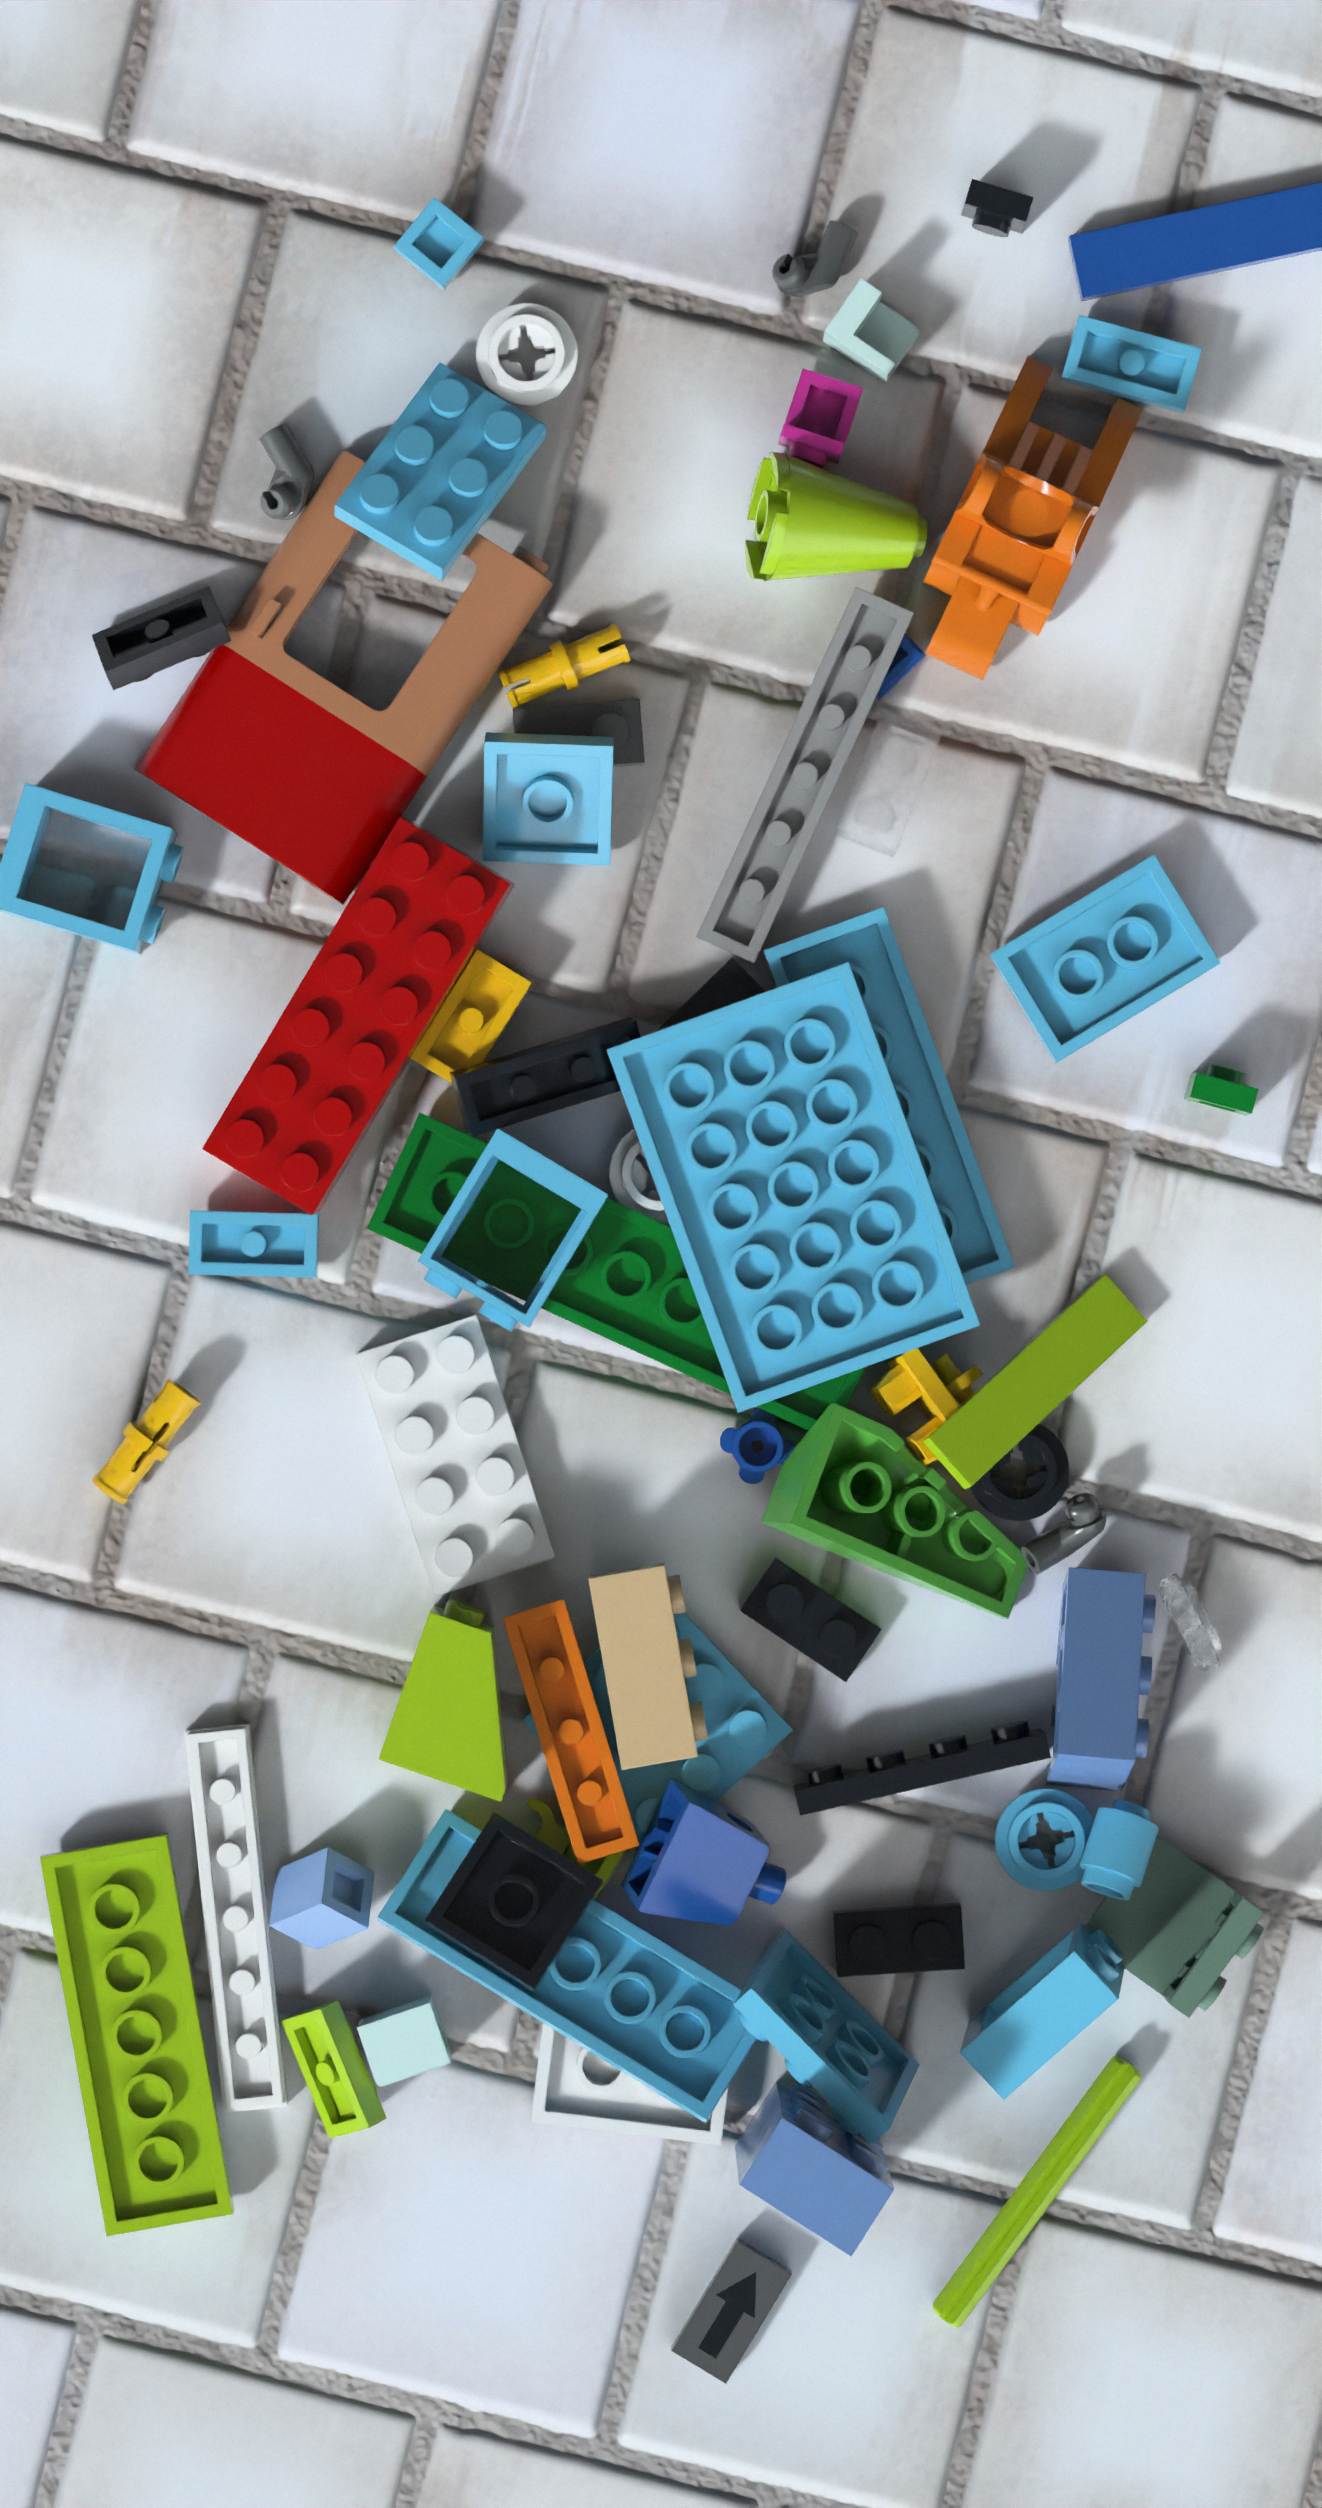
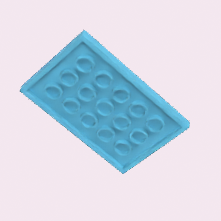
(793, 1187)

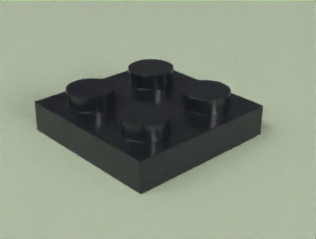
(513, 1902)

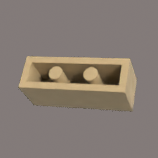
(646, 1665)

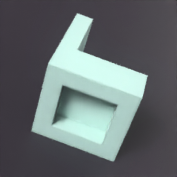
(870, 332)
(404, 2041)

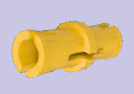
(564, 665)
(146, 1441)

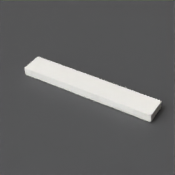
(236, 1918)

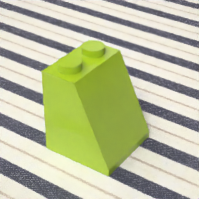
(452, 1705)

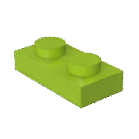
(333, 2069)

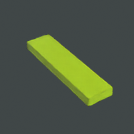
(1034, 1381)

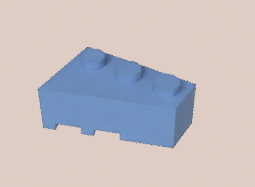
(1100, 1679)

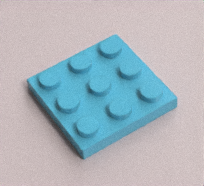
(737, 1722)
(826, 2037)

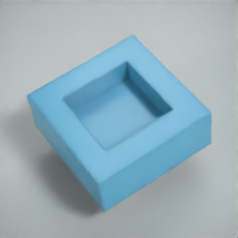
(439, 243)

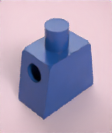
(700, 1861)

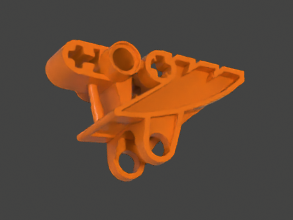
(1019, 525)

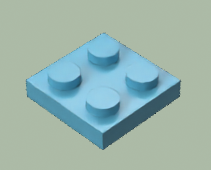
(548, 798)

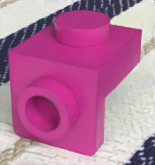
(819, 418)

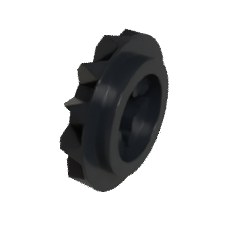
(1041, 1489)

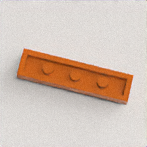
(570, 1731)

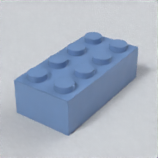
(813, 2167)

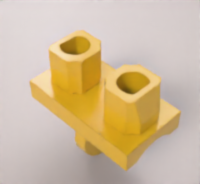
(915, 1380)

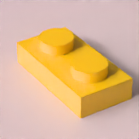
(471, 1017)

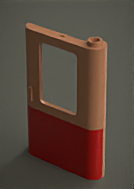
(296, 756)

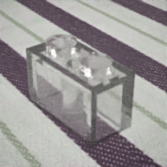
(888, 783)

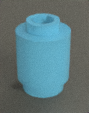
(1118, 1849)

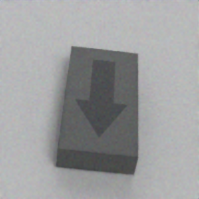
(731, 2310)

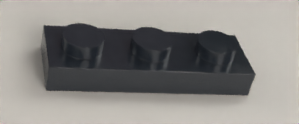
(540, 1078)

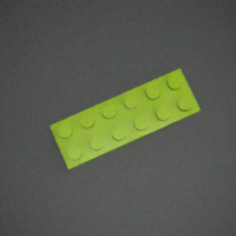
(137, 2034)

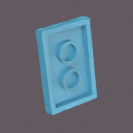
(440, 471)
(1104, 959)

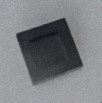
(996, 209)

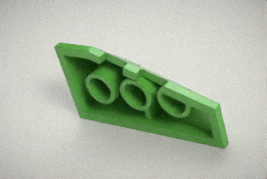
(877, 1504)

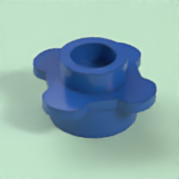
(739, 1442)

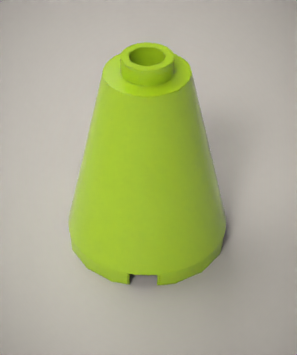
(825, 524)

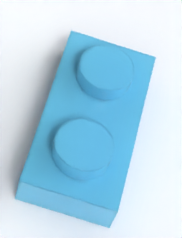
(1131, 364)
(253, 1244)

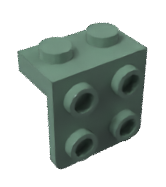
(1180, 1928)

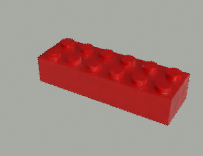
(358, 1016)

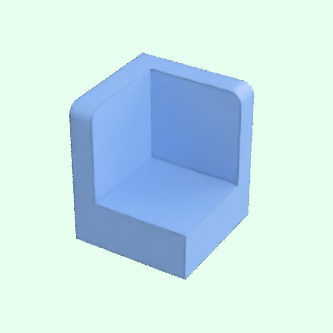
(322, 1898)

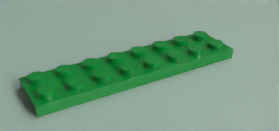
(618, 1283)

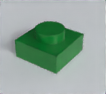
(1222, 1089)

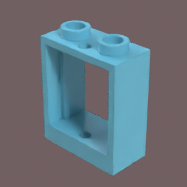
(23, 849)
(452, 1278)
(1044, 2009)

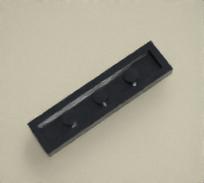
(948, 1761)

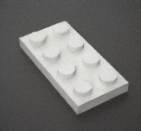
(455, 1455)

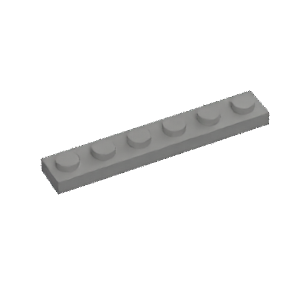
(805, 774)

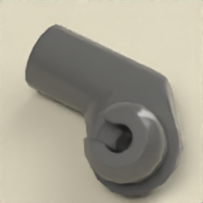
(818, 269)
(291, 478)
(1083, 1524)

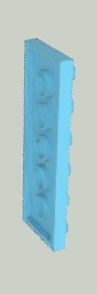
(915, 1074)
(605, 1990)

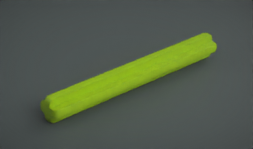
(1036, 2191)

